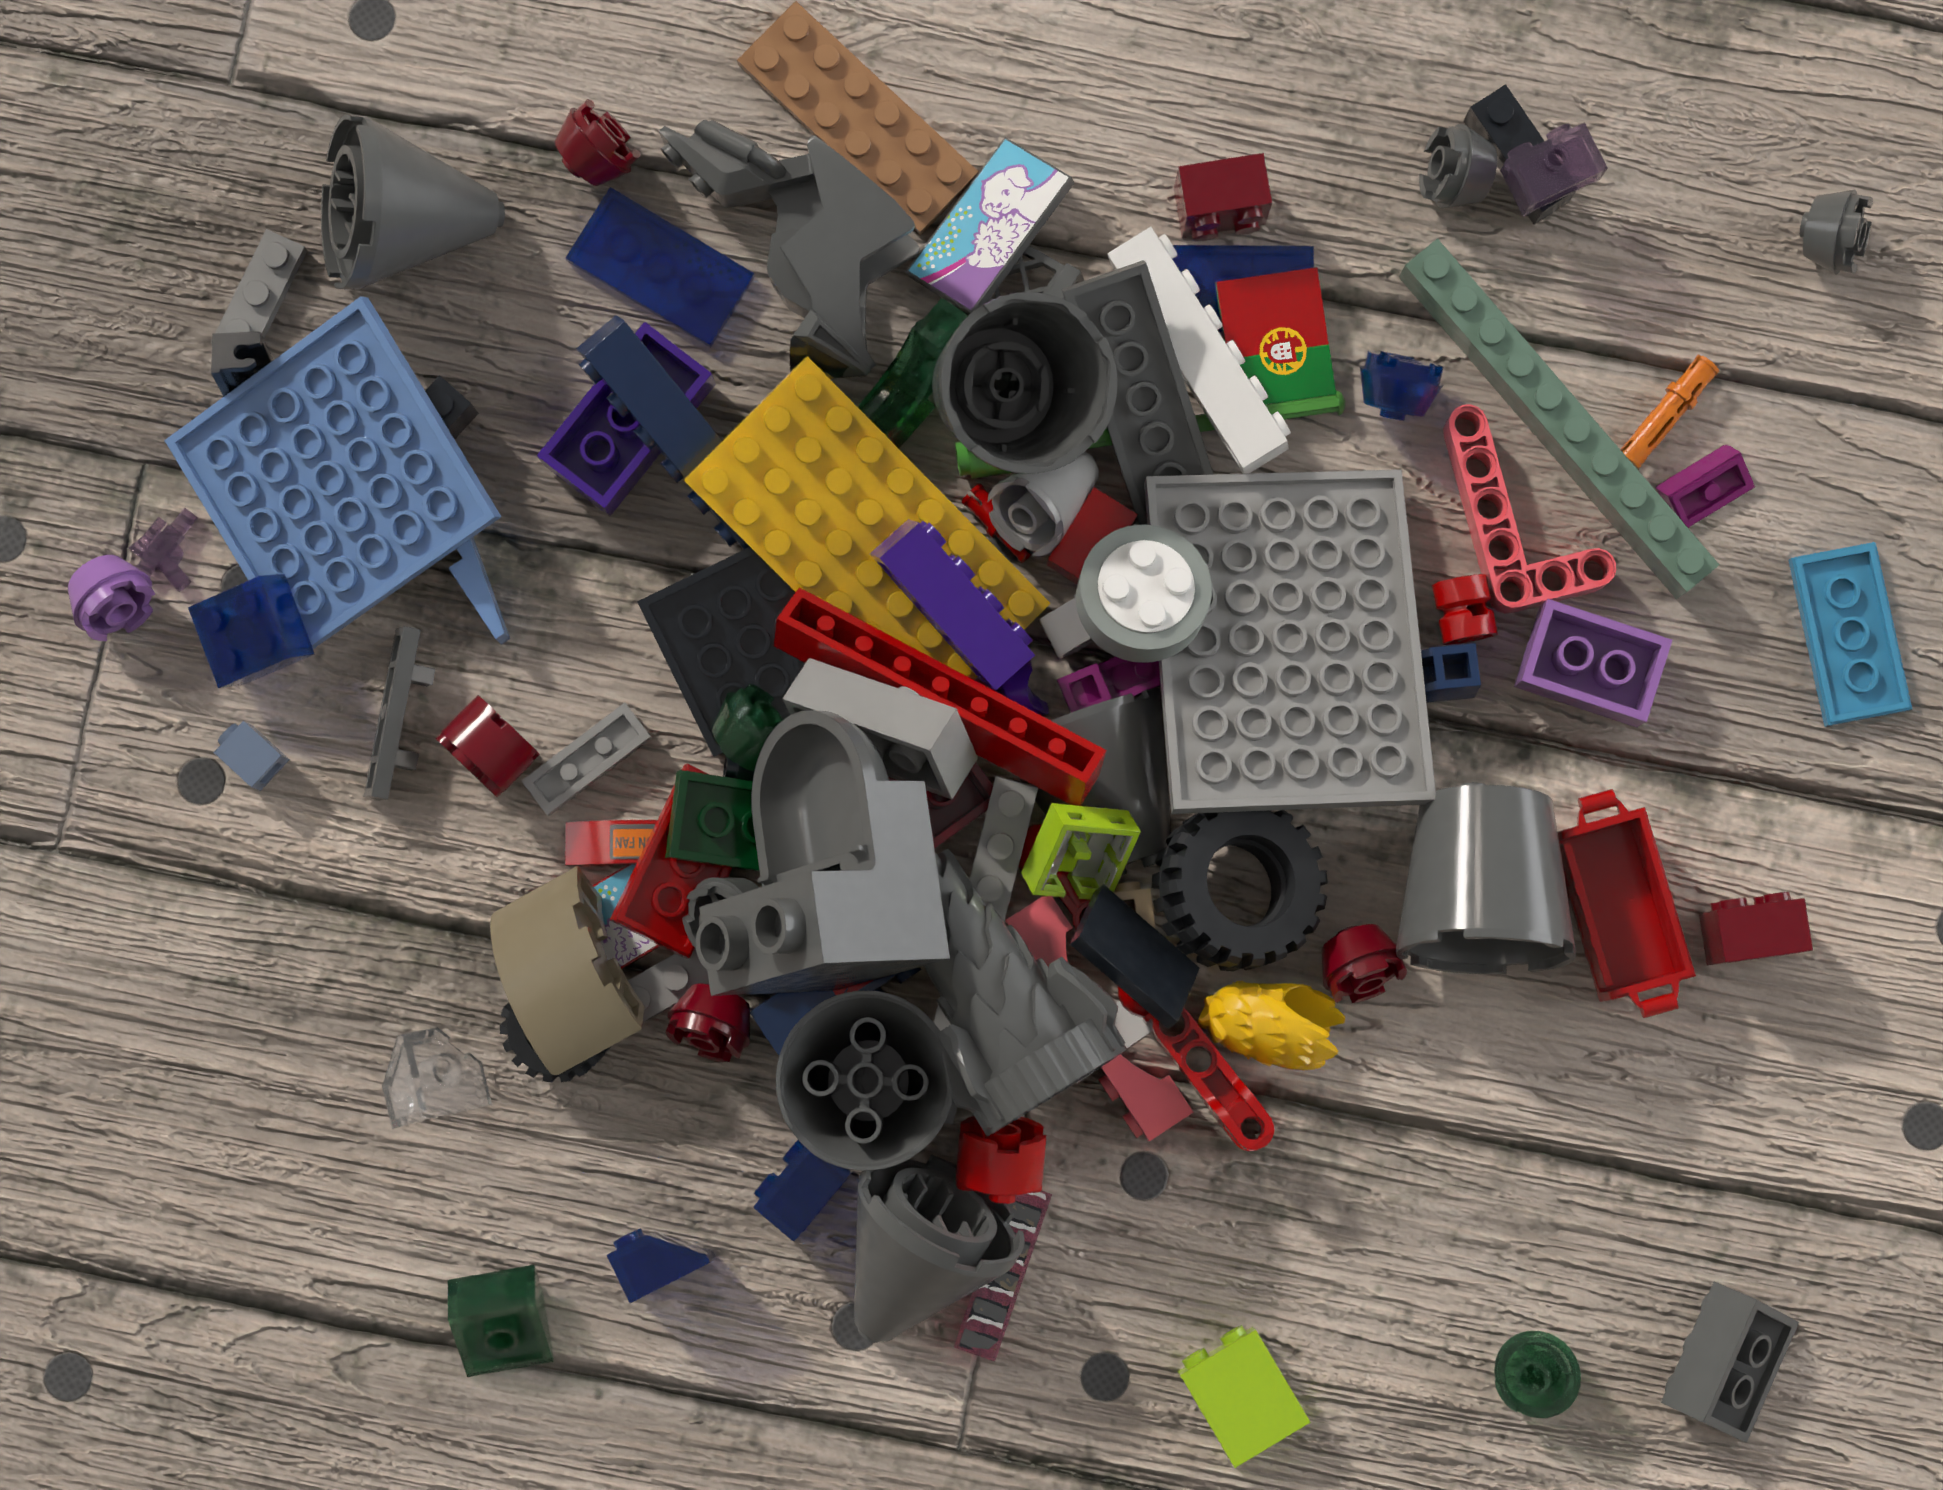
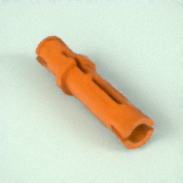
(1678, 399)

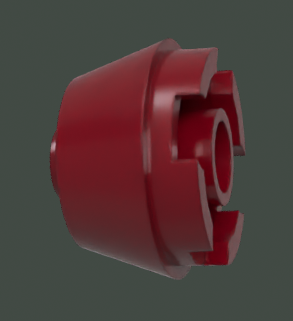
(594, 145)
(1360, 963)
(710, 1023)

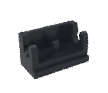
(237, 358)

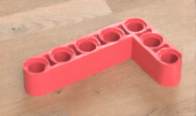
(1504, 529)

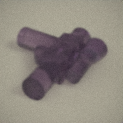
(162, 550)

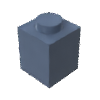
(250, 754)

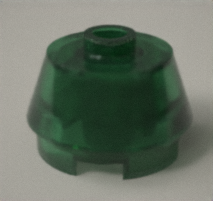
(745, 725)
(1537, 1374)

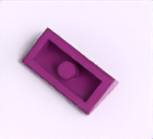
(1707, 485)

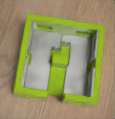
(1082, 841)

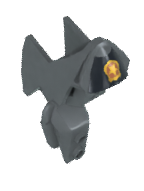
(829, 237)

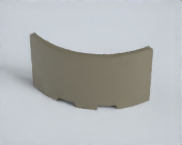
(558, 974)

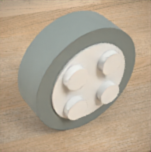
(1143, 593)

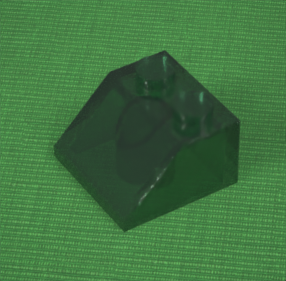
(499, 1320)

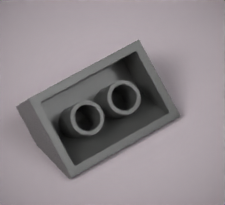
(1729, 1361)

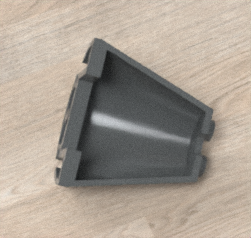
(1133, 767)

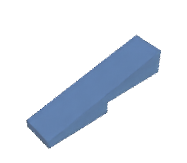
(475, 583)

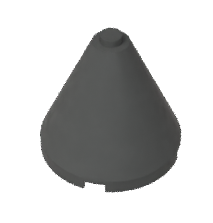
(395, 205)
(923, 1245)

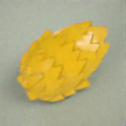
(1273, 1023)

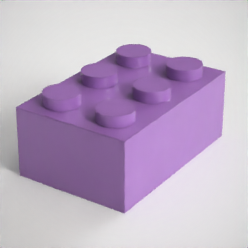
(1593, 663)

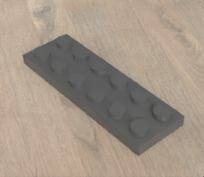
(1152, 415)

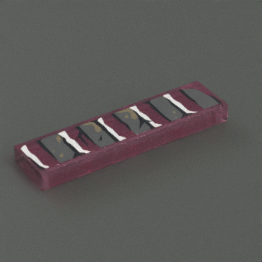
(994, 1302)

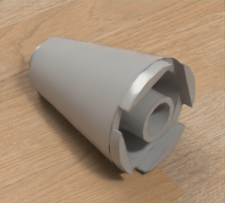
(1040, 507)

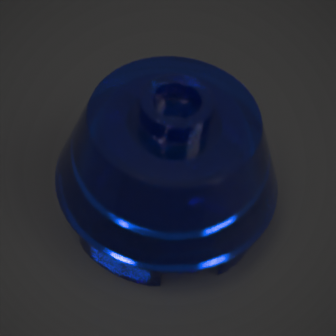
(1399, 384)

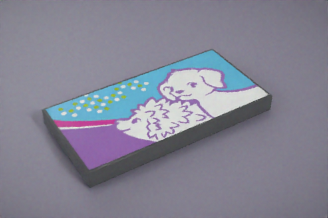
(990, 227)

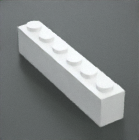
(1204, 358)

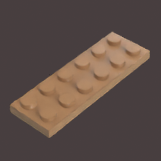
(857, 115)

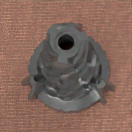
(1014, 1022)

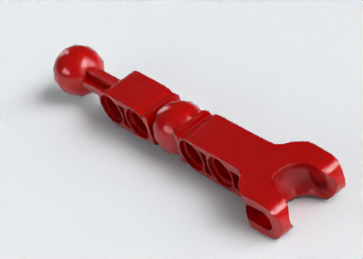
(1217, 1086)

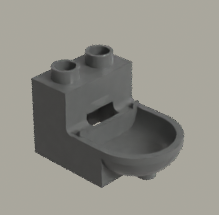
(840, 869)

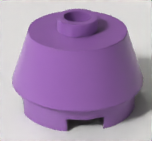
(109, 596)

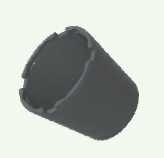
(1056, 377)
(1486, 884)

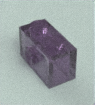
(1553, 168)

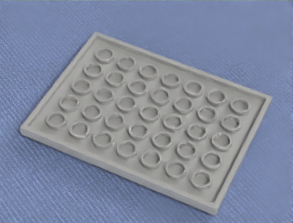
(1309, 647)

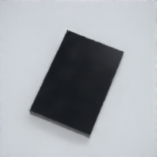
(1135, 956)

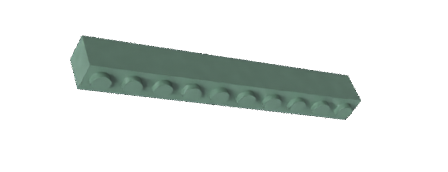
(1557, 419)

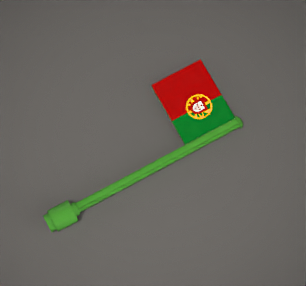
(1284, 343)

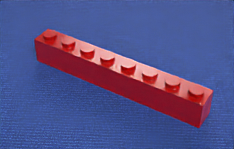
(995, 724)

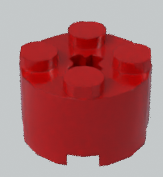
(1002, 1163)

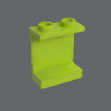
(1242, 1395)

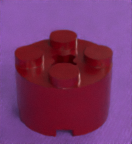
(487, 746)

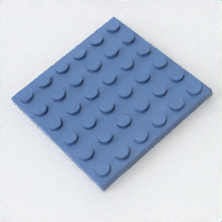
(334, 472)

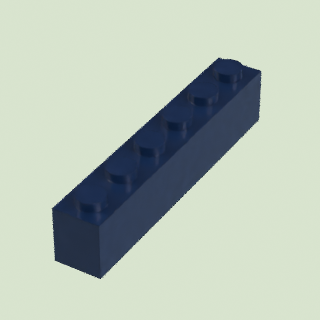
(655, 403)

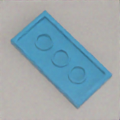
(1850, 634)

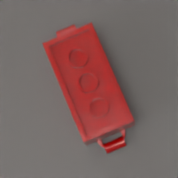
(1624, 905)

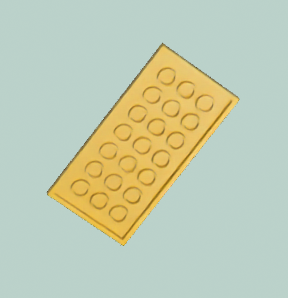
(824, 488)

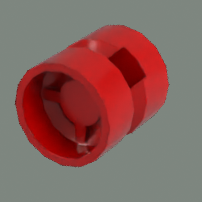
(1464, 609)

